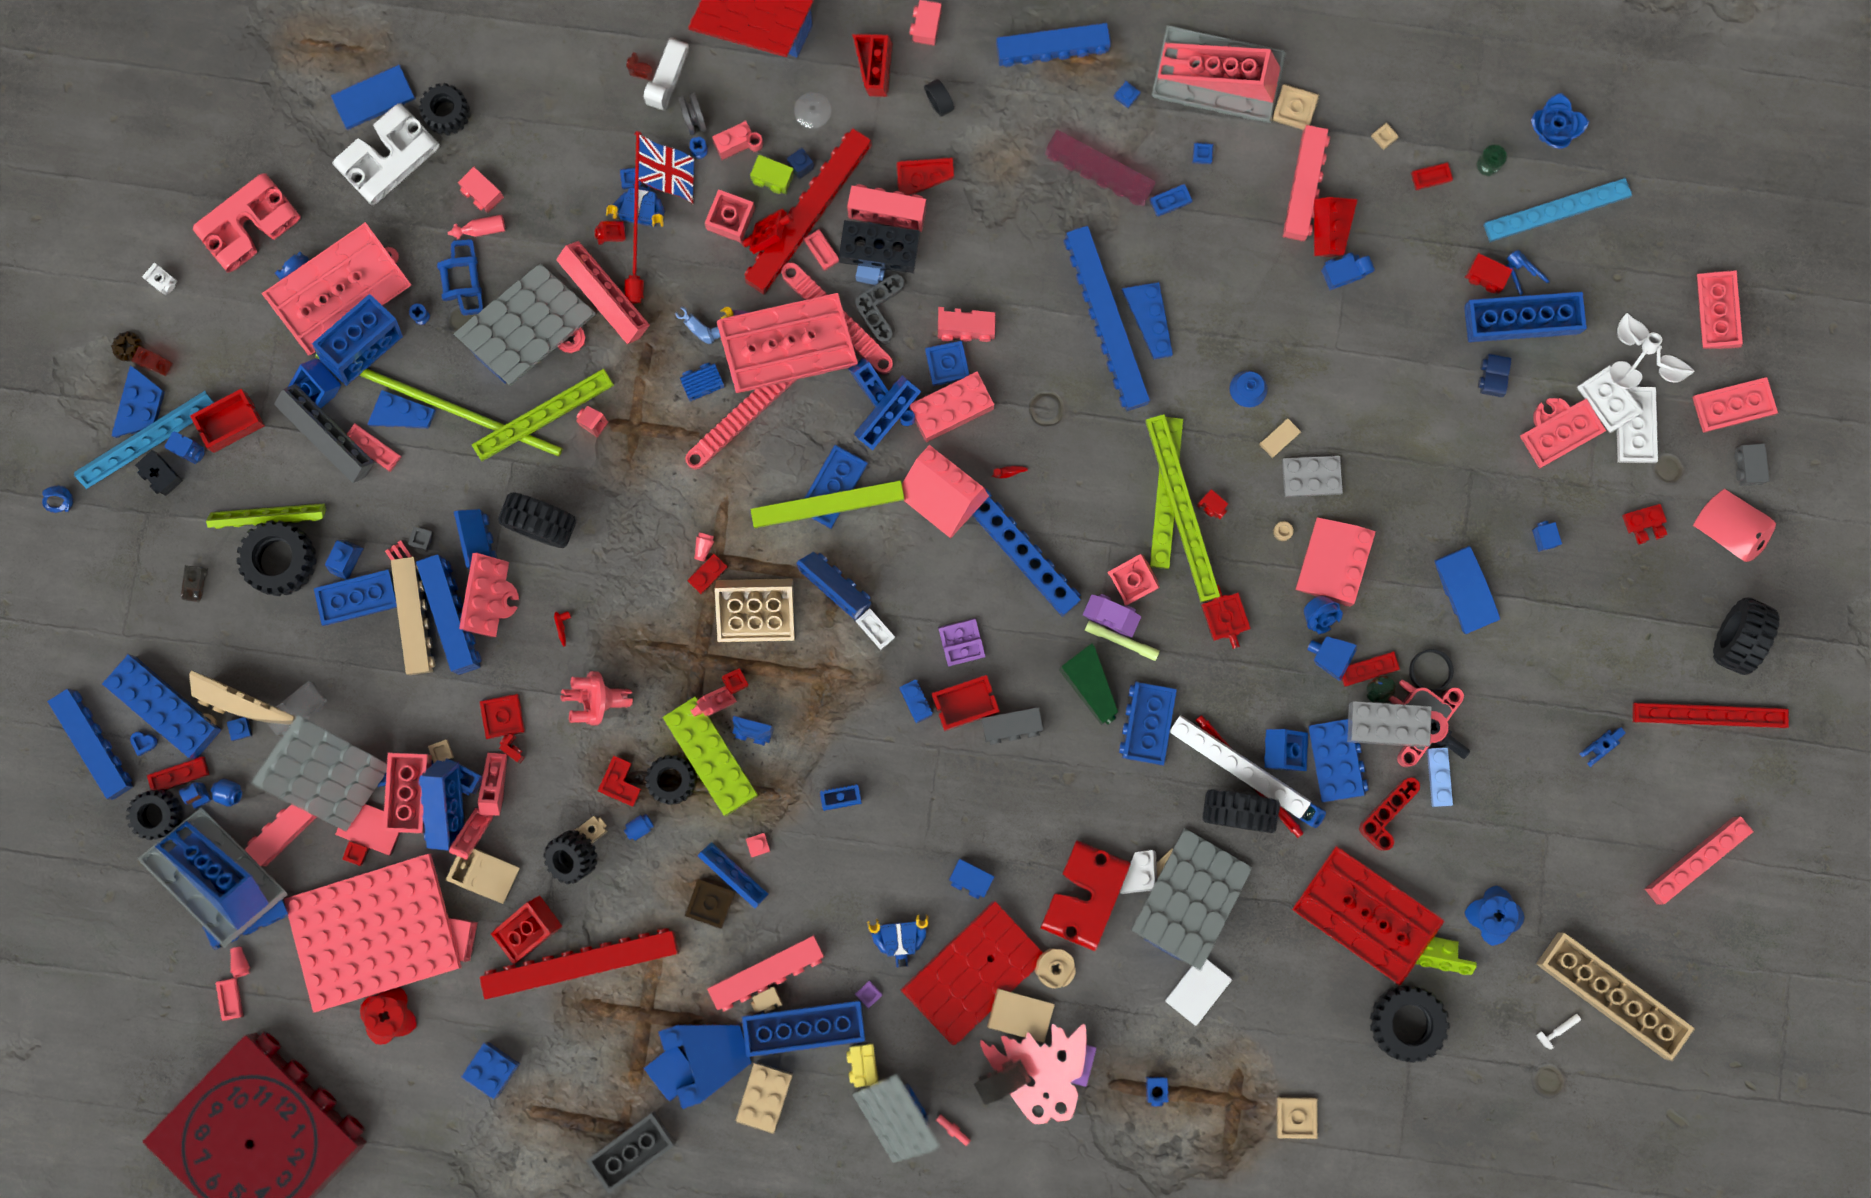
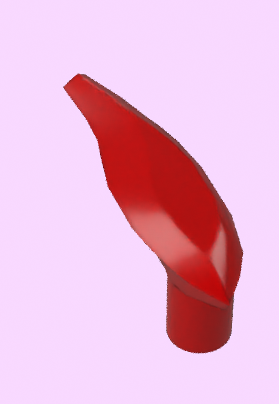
(1008, 471)
(560, 626)

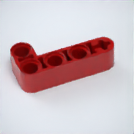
(1392, 810)

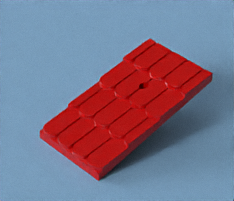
(1353, 907)
(960, 982)

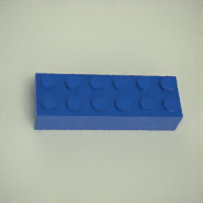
(1525, 317)
(447, 614)
(161, 707)
(803, 1028)

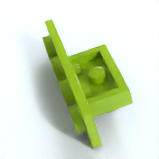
(1444, 955)

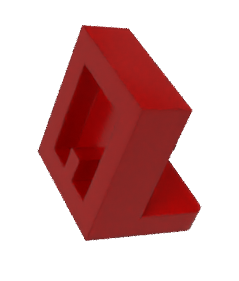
(610, 232)
(513, 752)

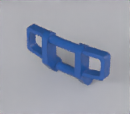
(448, 294)

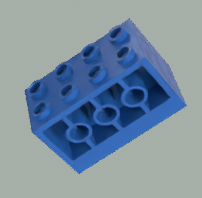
(357, 339)

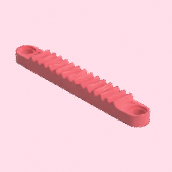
(861, 341)
(735, 423)

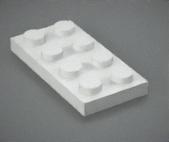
(1639, 436)

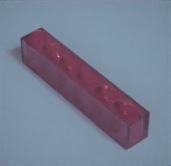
(1100, 168)

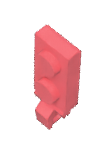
(714, 702)

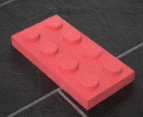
(1735, 405)

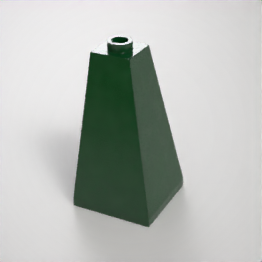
(1089, 682)

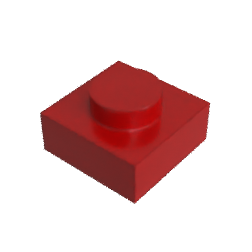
(735, 681)
(355, 853)

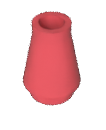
(703, 545)
(239, 963)

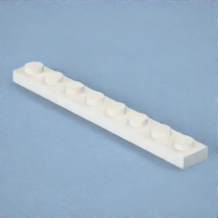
(1240, 766)

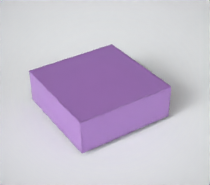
(868, 994)

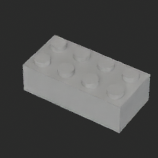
(1389, 724)

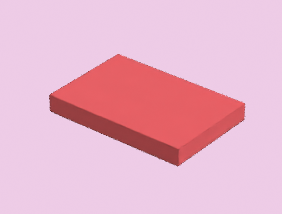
(368, 831)

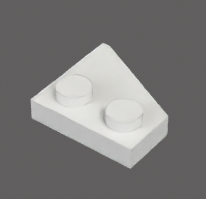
(1141, 874)

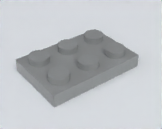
(1312, 476)

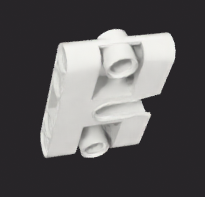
(385, 173)

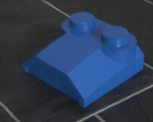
(750, 729)

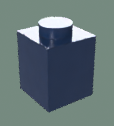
(800, 163)

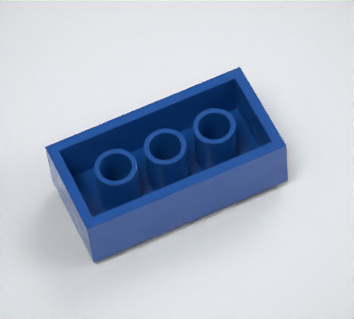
(441, 804)

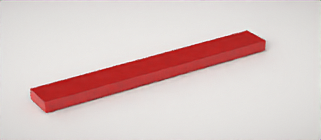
(1711, 715)

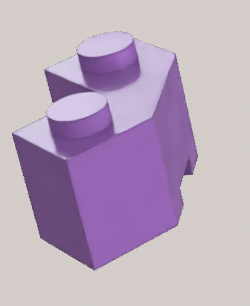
(1110, 614)

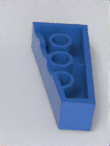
(275, 914)

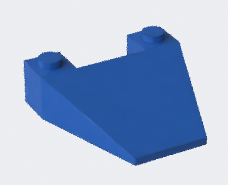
(713, 1054)

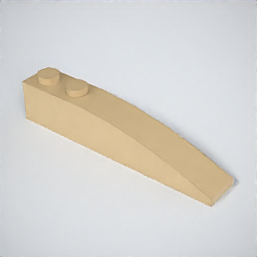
(234, 701)

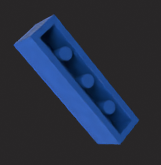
(887, 412)

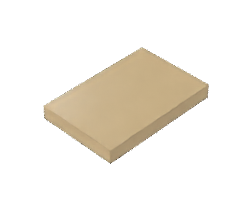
(1020, 1015)

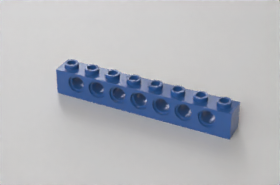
(1062, 605)

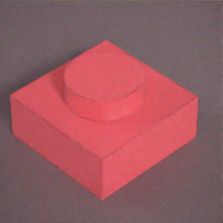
(758, 845)

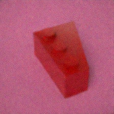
(874, 60)
(1332, 225)

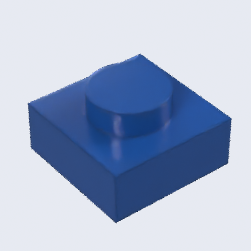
(1127, 94)
(239, 729)

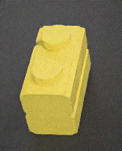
(863, 1065)

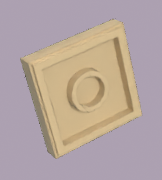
(1295, 107)
(1296, 1117)

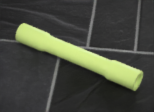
(1142, 649)

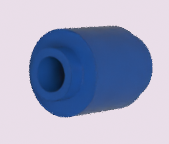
(638, 827)

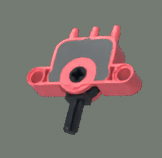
(1441, 711)

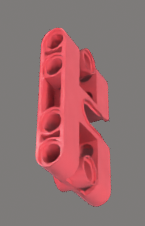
(226, 221)

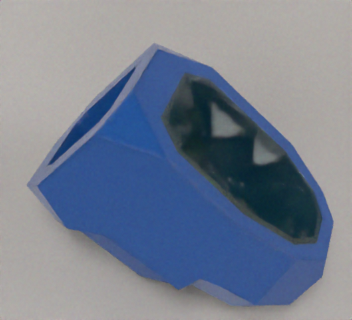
(1313, 815)

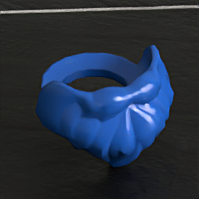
(61, 492)

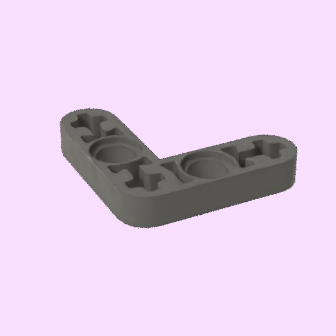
(873, 302)

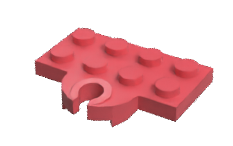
(1561, 430)
(487, 596)

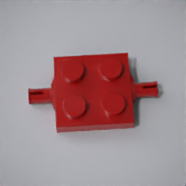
(767, 231)
(1226, 617)

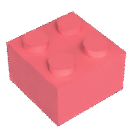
(729, 216)

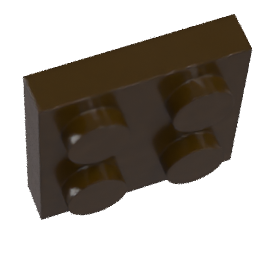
(709, 904)

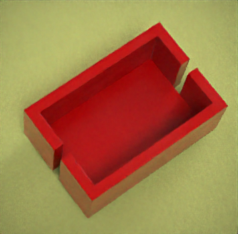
(227, 420)
(965, 703)

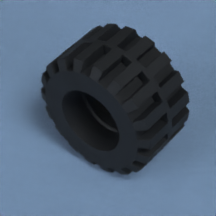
(436, 97)
(655, 772)
(138, 817)
(562, 865)

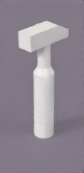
(1558, 1031)

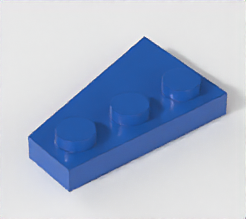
(400, 412)

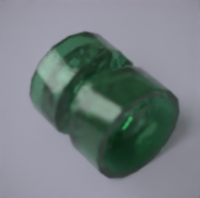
(1491, 160)

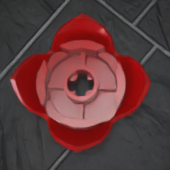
(401, 1020)

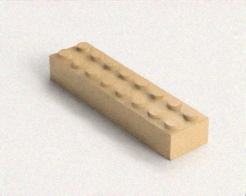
(1615, 996)

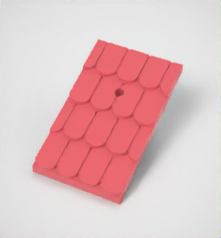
(341, 278)
(787, 342)

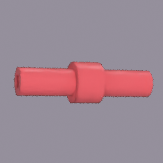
(953, 1130)

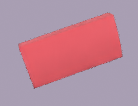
(1719, 310)

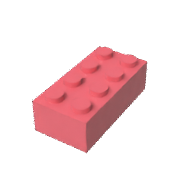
(886, 207)
(951, 407)
(403, 794)

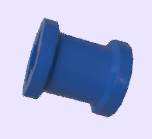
(698, 153)
(423, 318)

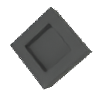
(420, 538)

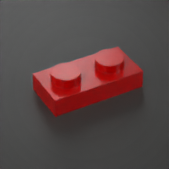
(707, 574)

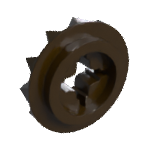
(120, 340)

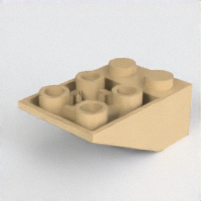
(484, 875)

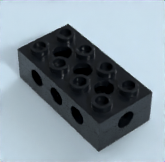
(875, 235)

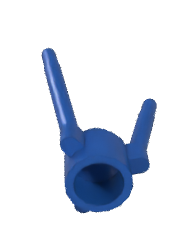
(1518, 260)

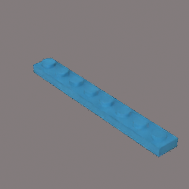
(1557, 210)
(141, 441)

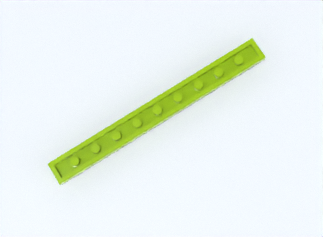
(1182, 508)

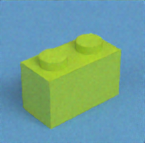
(772, 175)

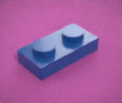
(1171, 200)

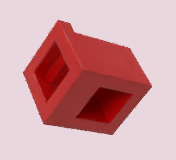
(1213, 505)

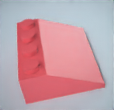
(942, 491)
(1335, 561)

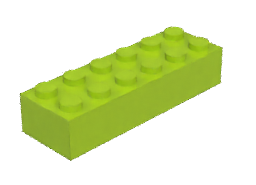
(710, 758)

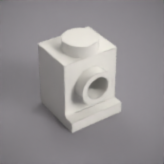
(153, 276)

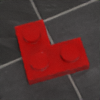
(614, 785)

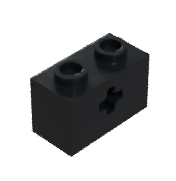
(167, 478)

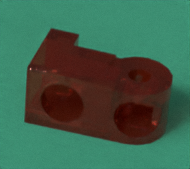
(151, 361)

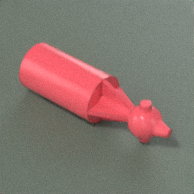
(480, 227)

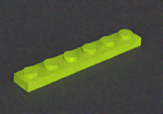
(255, 516)

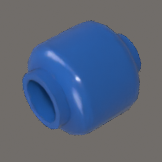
(226, 792)

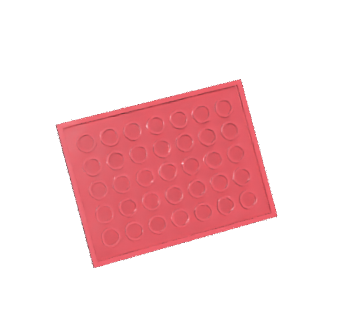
(372, 933)

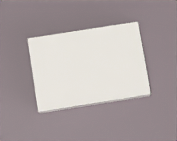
(1610, 403)
(1198, 991)

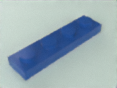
(733, 875)

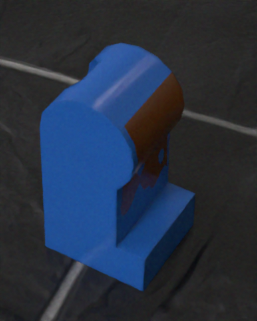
(195, 794)

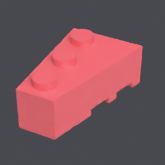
(966, 325)

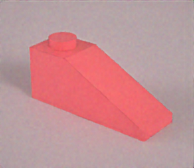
(492, 784)

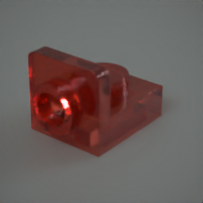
(639, 70)

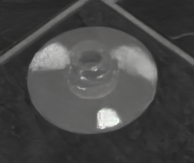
(814, 118)

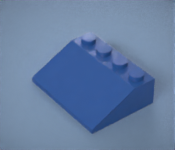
(832, 584)

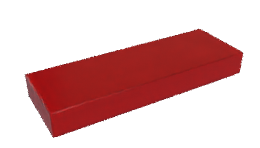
(1370, 669)
(178, 774)

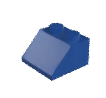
(316, 382)
(1286, 750)

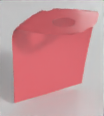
(1735, 525)

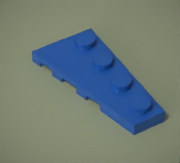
(1149, 312)

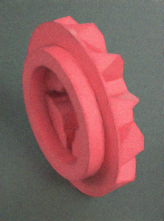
(579, 340)

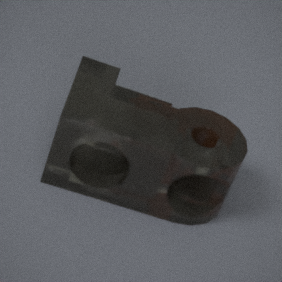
(193, 583)

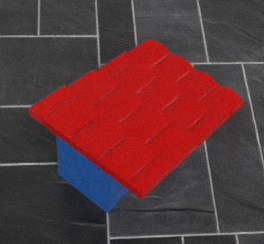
(759, 24)

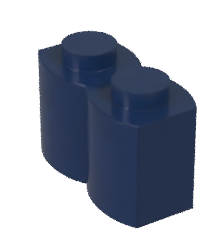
(1495, 375)

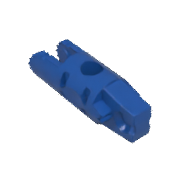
(1610, 741)

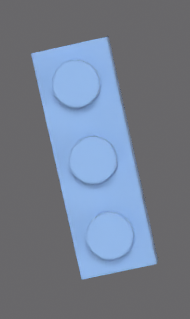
(1439, 777)

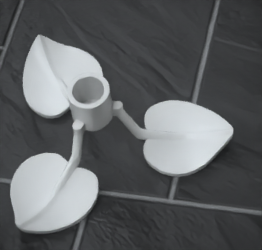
(1631, 332)

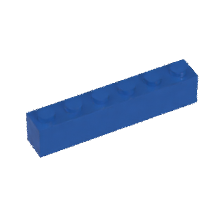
(1053, 44)
(90, 743)

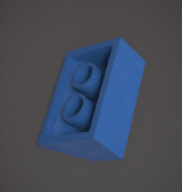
(474, 534)

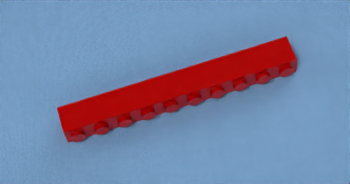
(809, 210)
(578, 965)

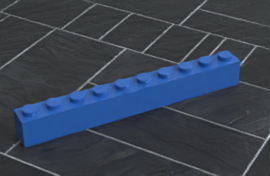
(1107, 319)

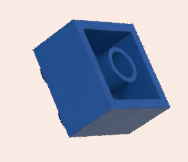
(490, 1070)

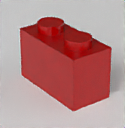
(1488, 274)

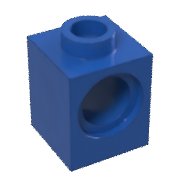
(1152, 1082)

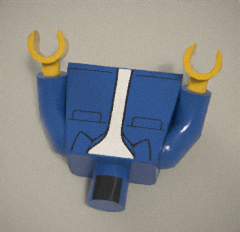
(649, 207)
(899, 938)

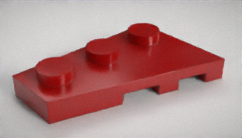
(923, 174)

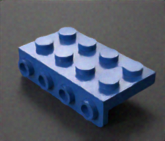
(1148, 723)
(1337, 762)

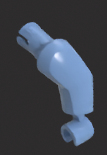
(698, 328)

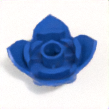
(1558, 110)
(1481, 916)

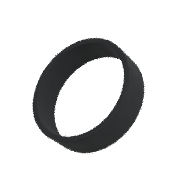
(1443, 655)

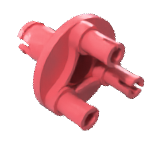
(594, 697)

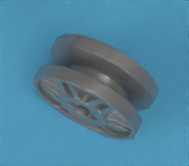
(692, 113)

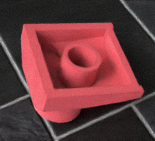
(1134, 579)

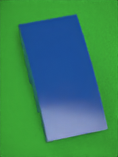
(1467, 589)

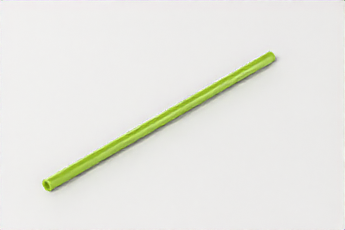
(454, 409)

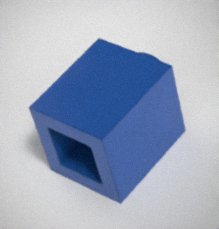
(1546, 536)

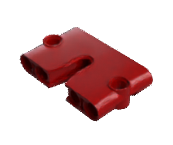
(1088, 916)

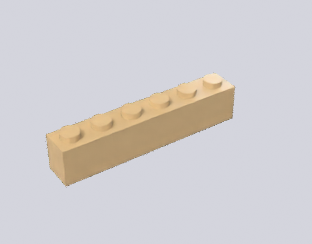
(412, 616)

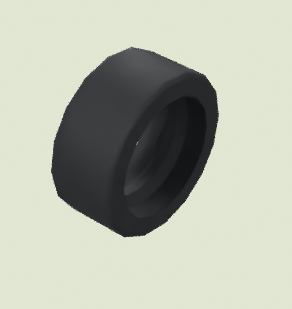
(939, 97)

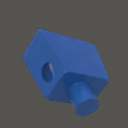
(343, 558)
(1333, 655)

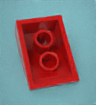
(526, 929)

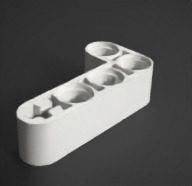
(660, 90)

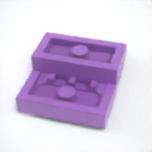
(961, 642)

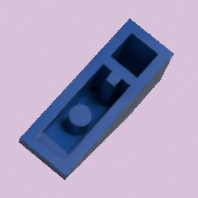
(869, 381)

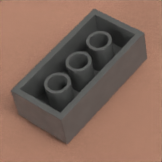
(631, 1152)

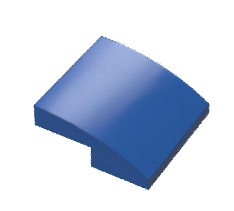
(670, 1072)

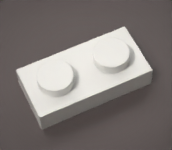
(875, 629)

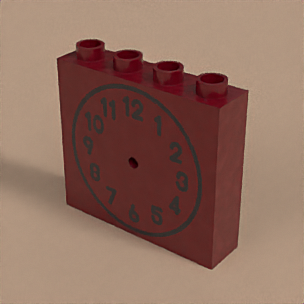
(256, 1129)

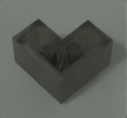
(999, 1084)

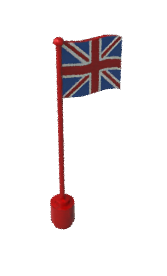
(664, 171)

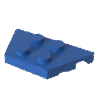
(138, 404)

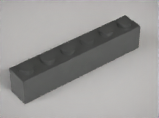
(324, 433)

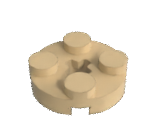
(1066, 966)

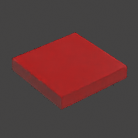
(502, 716)

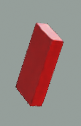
(1431, 176)

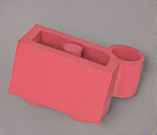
(736, 140)

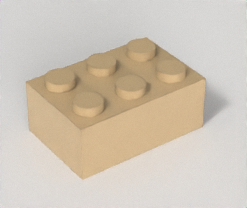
(764, 1097)

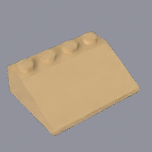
(754, 610)

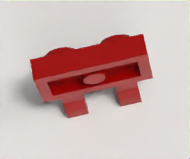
(1644, 519)

